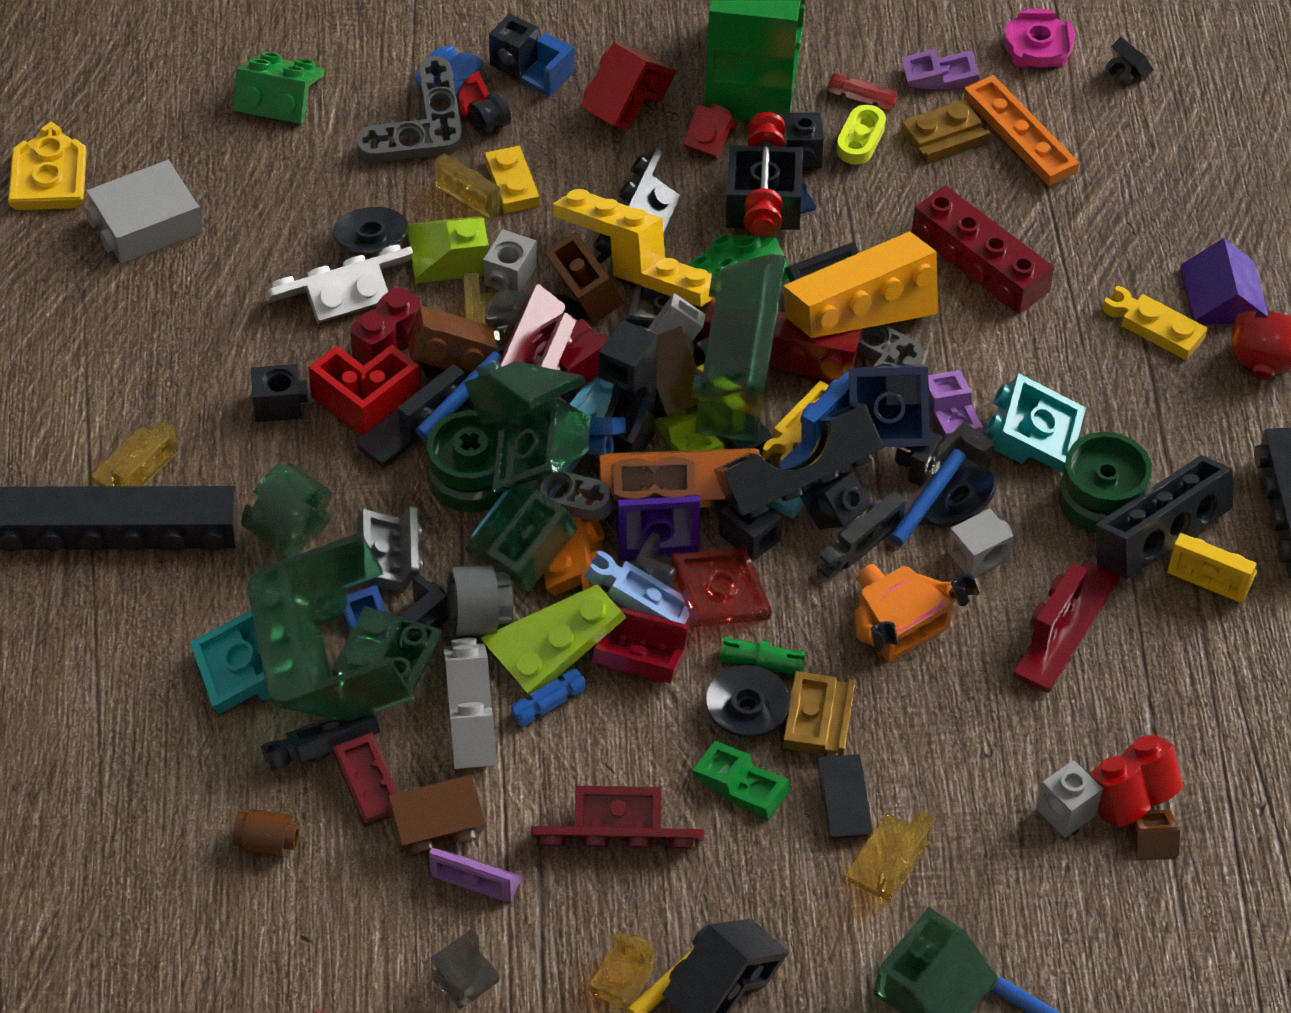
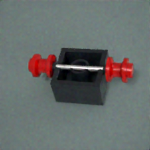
(764, 180)

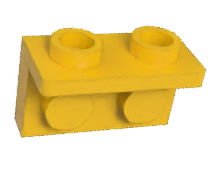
(1212, 567)

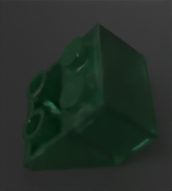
(523, 535)
(388, 635)
(934, 970)

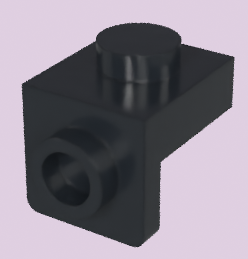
(429, 605)

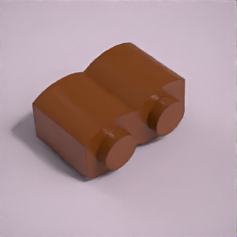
(665, 477)

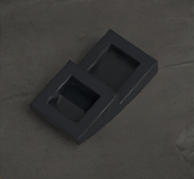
(844, 796)

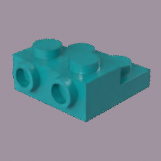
(1034, 423)
(231, 663)

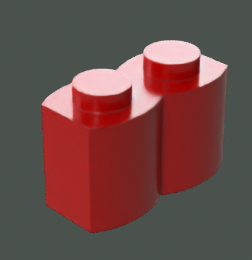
(1137, 780)

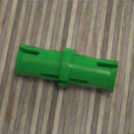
(762, 655)

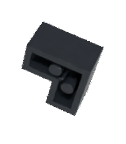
(723, 966)

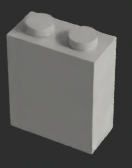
(143, 211)

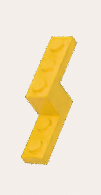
(635, 245)

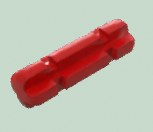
(862, 91)

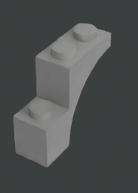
(469, 704)

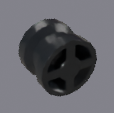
(489, 113)

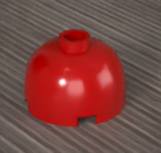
(1262, 343)

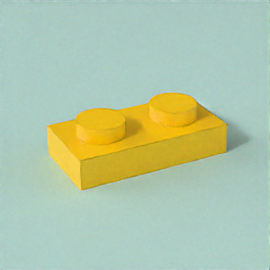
(512, 175)

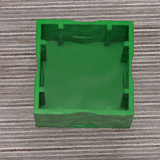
(753, 55)

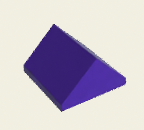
(1222, 285)
(671, 518)

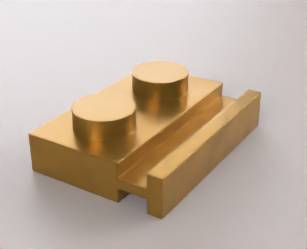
(945, 131)
(818, 714)

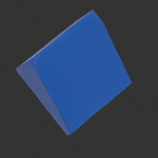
(357, 601)

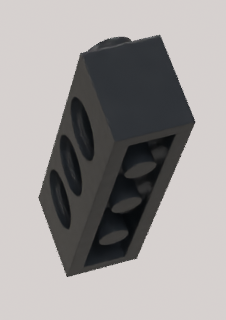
(1154, 519)

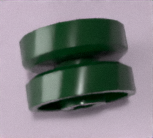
(463, 462)
(1101, 477)

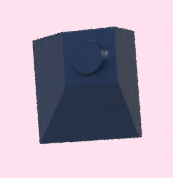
(896, 401)

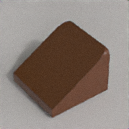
(1156, 835)

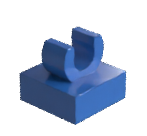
(601, 433)

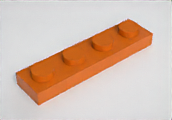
(1021, 130)

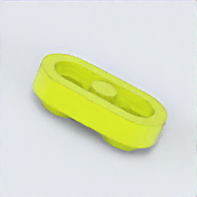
(861, 134)

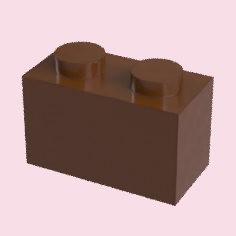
(584, 277)
(449, 339)
(436, 815)

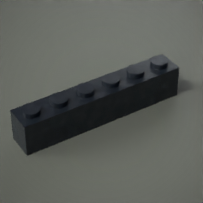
(118, 517)

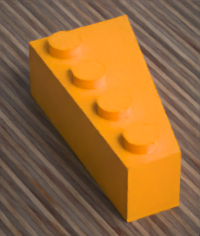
(867, 289)

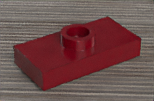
(366, 777)

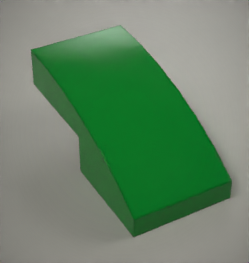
(739, 781)

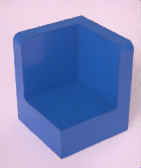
(552, 67)

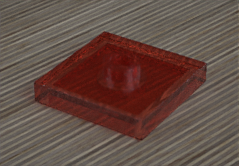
(720, 587)

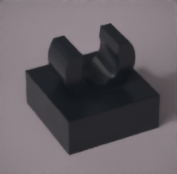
(1131, 60)
(919, 460)

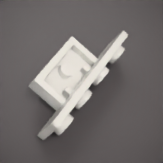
(343, 289)

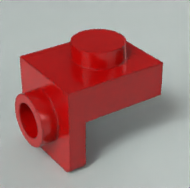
(709, 130)

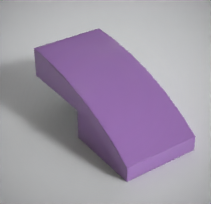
(929, 72)
(951, 403)

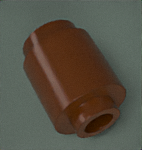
(265, 832)

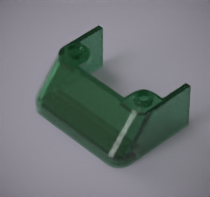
(739, 347)
(287, 610)

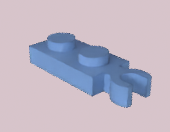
(637, 589)

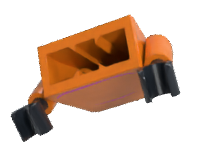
(906, 608)

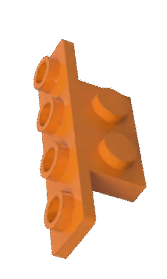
(576, 557)

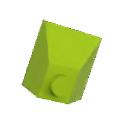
(447, 248)

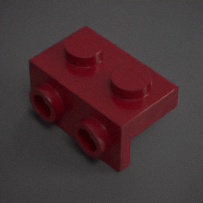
(644, 646)

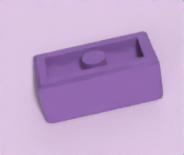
(473, 875)

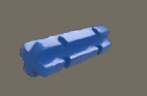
(548, 697)

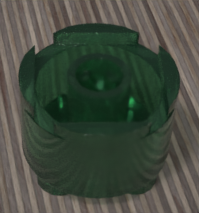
(287, 509)

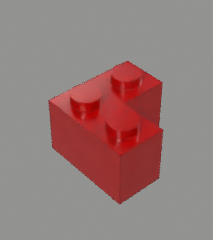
(624, 83)
(364, 393)

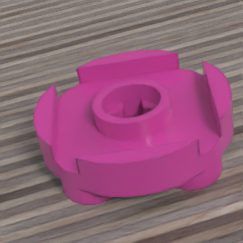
(1051, 51)

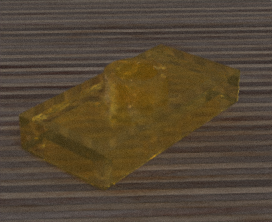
(467, 186)

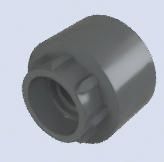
(478, 600)

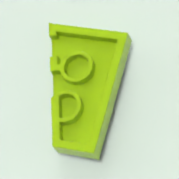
(554, 638)

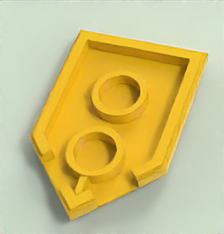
(47, 172)

